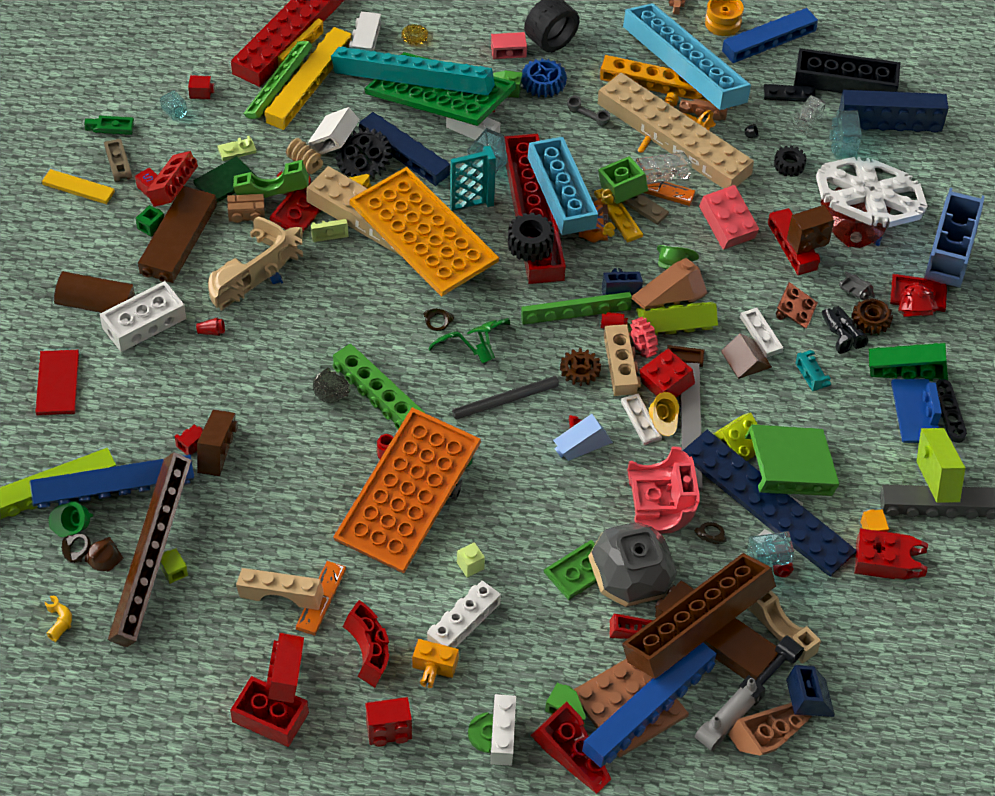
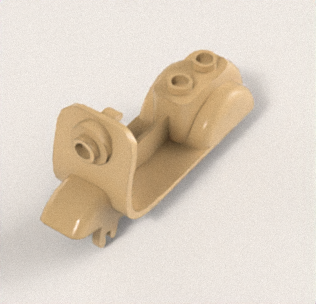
(237, 279)

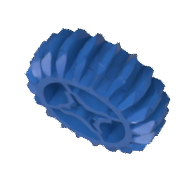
(543, 78)

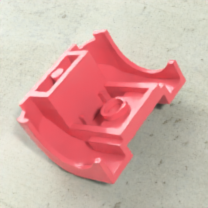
(665, 492)

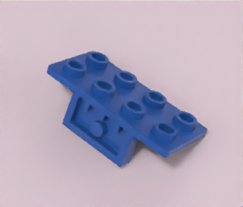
(916, 407)

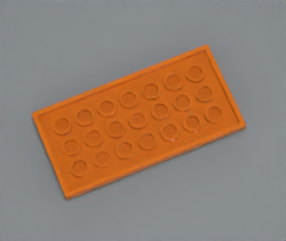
(407, 490)

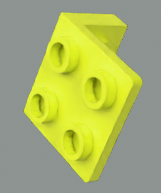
(735, 433)

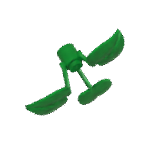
(484, 348)

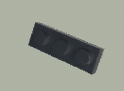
(788, 92)

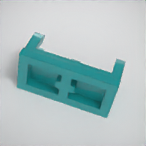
(811, 371)

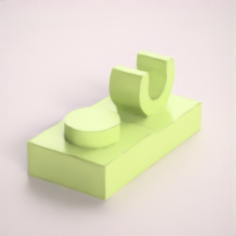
(238, 148)
(329, 230)

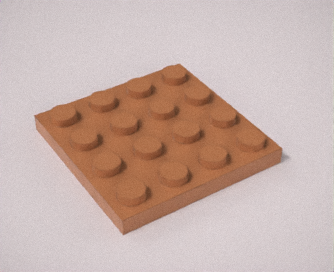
(612, 689)

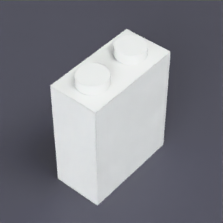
(333, 131)

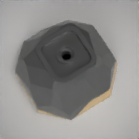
(632, 576)

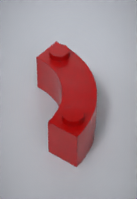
(372, 640)

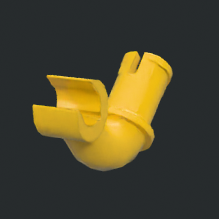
(63, 621)

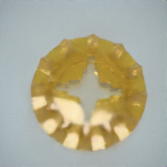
(414, 29)

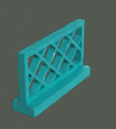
(486, 178)

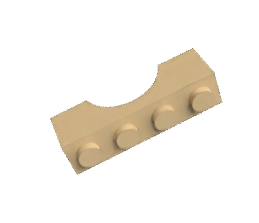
(301, 590)
(774, 619)

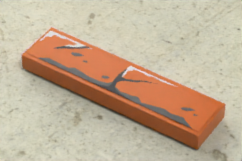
(671, 192)
(330, 578)

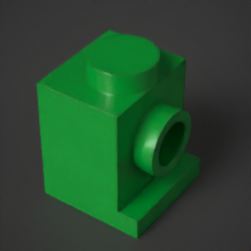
(149, 220)

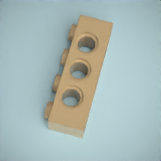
(621, 361)

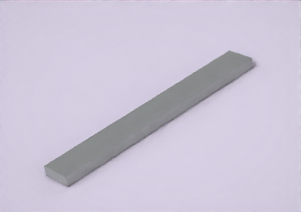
(691, 415)

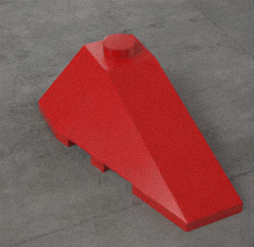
(563, 740)

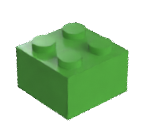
(623, 179)

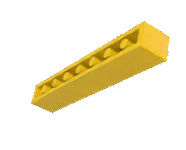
(306, 80)

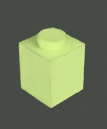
(470, 560)

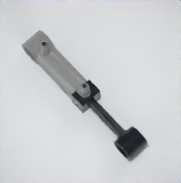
(749, 694)

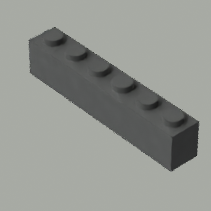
(919, 500)

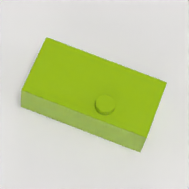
(940, 465)

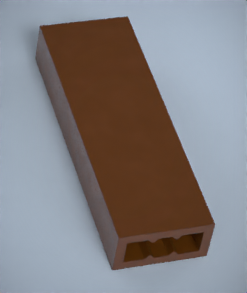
(177, 234)
(734, 644)

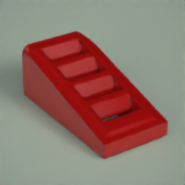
(621, 632)

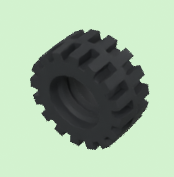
(790, 168)

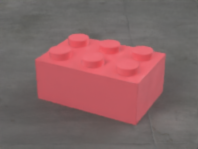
(729, 217)

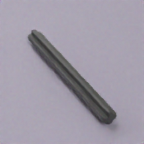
(505, 397)

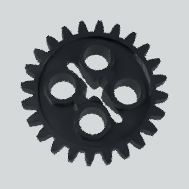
(377, 144)

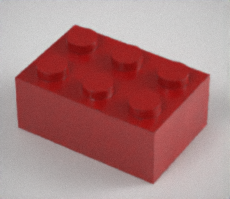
(266, 716)

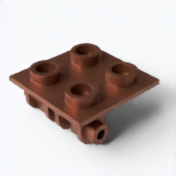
(796, 306)

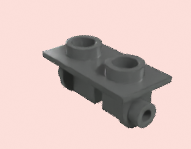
(857, 286)

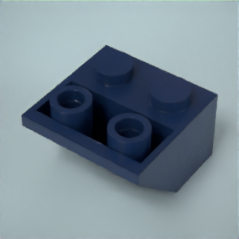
(809, 692)

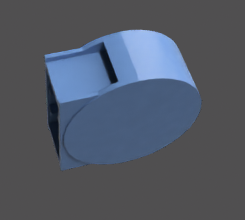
(954, 239)

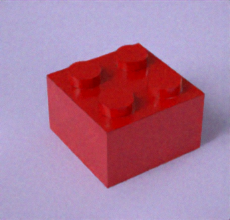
(667, 374)
(388, 721)

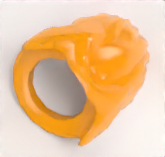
(709, 121)

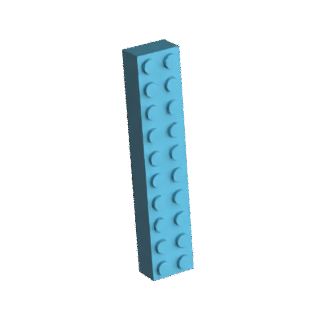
(687, 56)

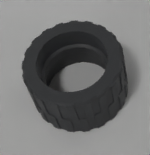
(551, 24)

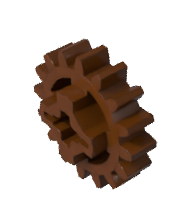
(580, 366)

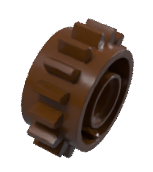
(872, 316)

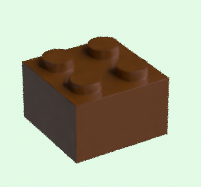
(810, 229)

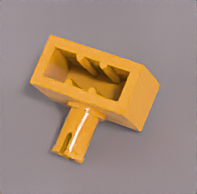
(434, 660)

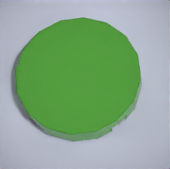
(478, 733)

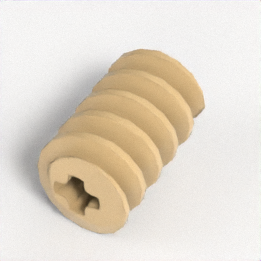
(300, 150)

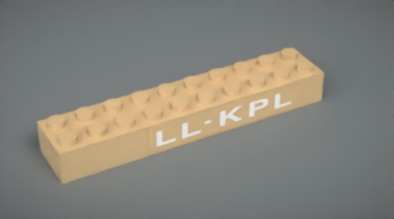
(675, 131)
(332, 194)

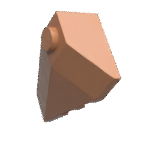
(676, 284)
(766, 730)

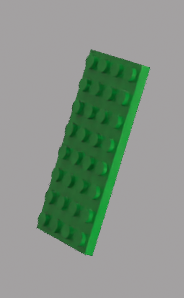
(448, 103)

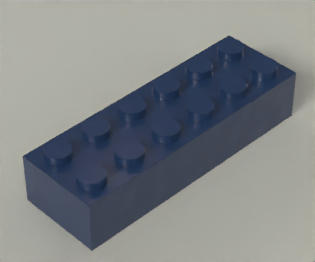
(897, 110)

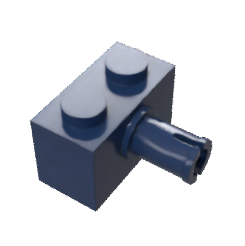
(621, 282)

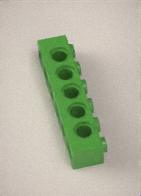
(373, 384)

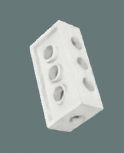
(142, 316)

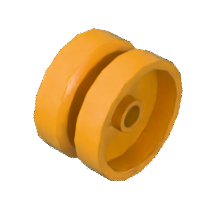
(724, 17)

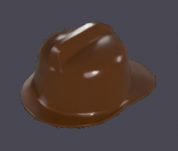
(103, 555)

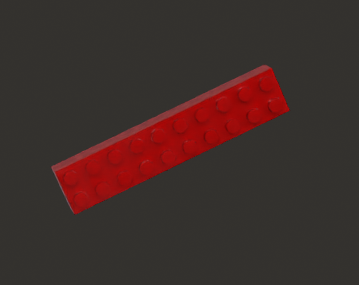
(260, 56)
(528, 199)

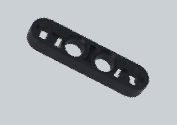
(951, 411)

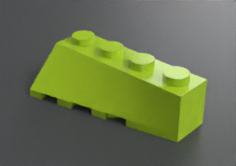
(681, 318)

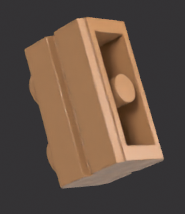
(245, 207)

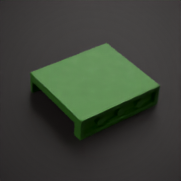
(793, 460)

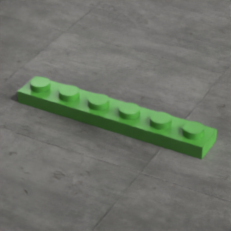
(278, 79)
(576, 308)

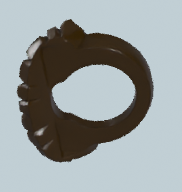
(448, 317)
(718, 539)
(68, 541)

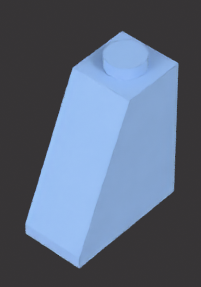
(582, 439)

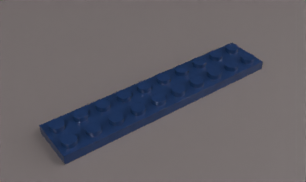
(774, 510)

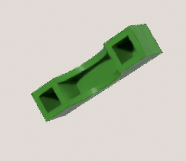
(293, 178)

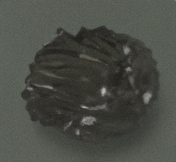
(330, 386)

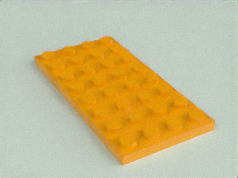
(424, 231)

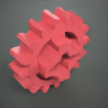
(644, 337)

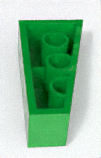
(910, 361)

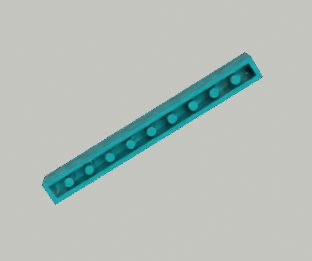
(413, 70)

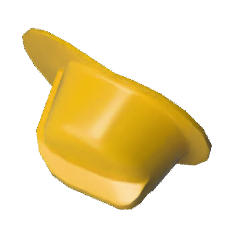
(664, 413)

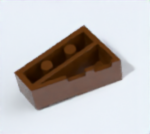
(215, 442)

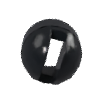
(751, 131)

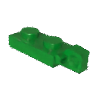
(110, 125)

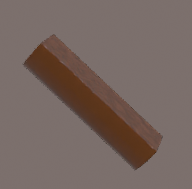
(90, 292)

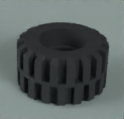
(530, 226)

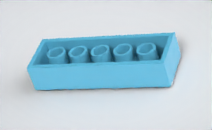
(562, 186)

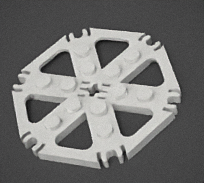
(872, 192)

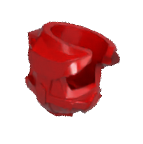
(917, 301)

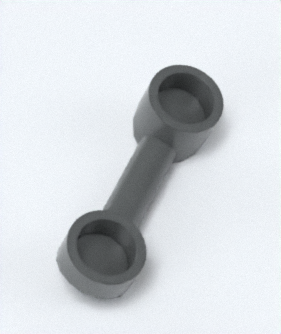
(574, 105)

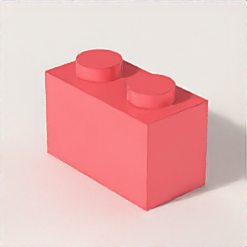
(508, 45)

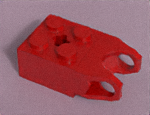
(888, 555)

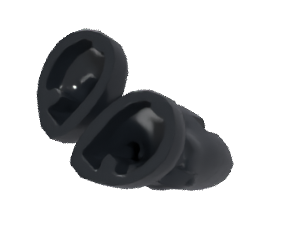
(838, 322)

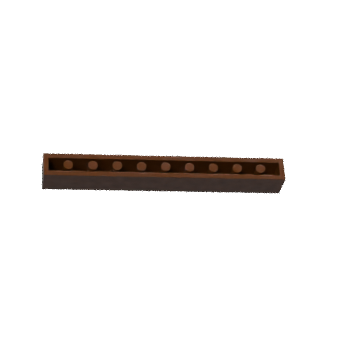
(149, 550)

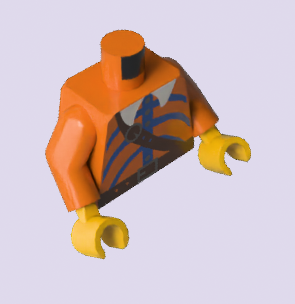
(603, 227)

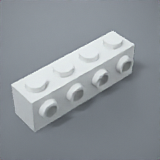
(465, 616)

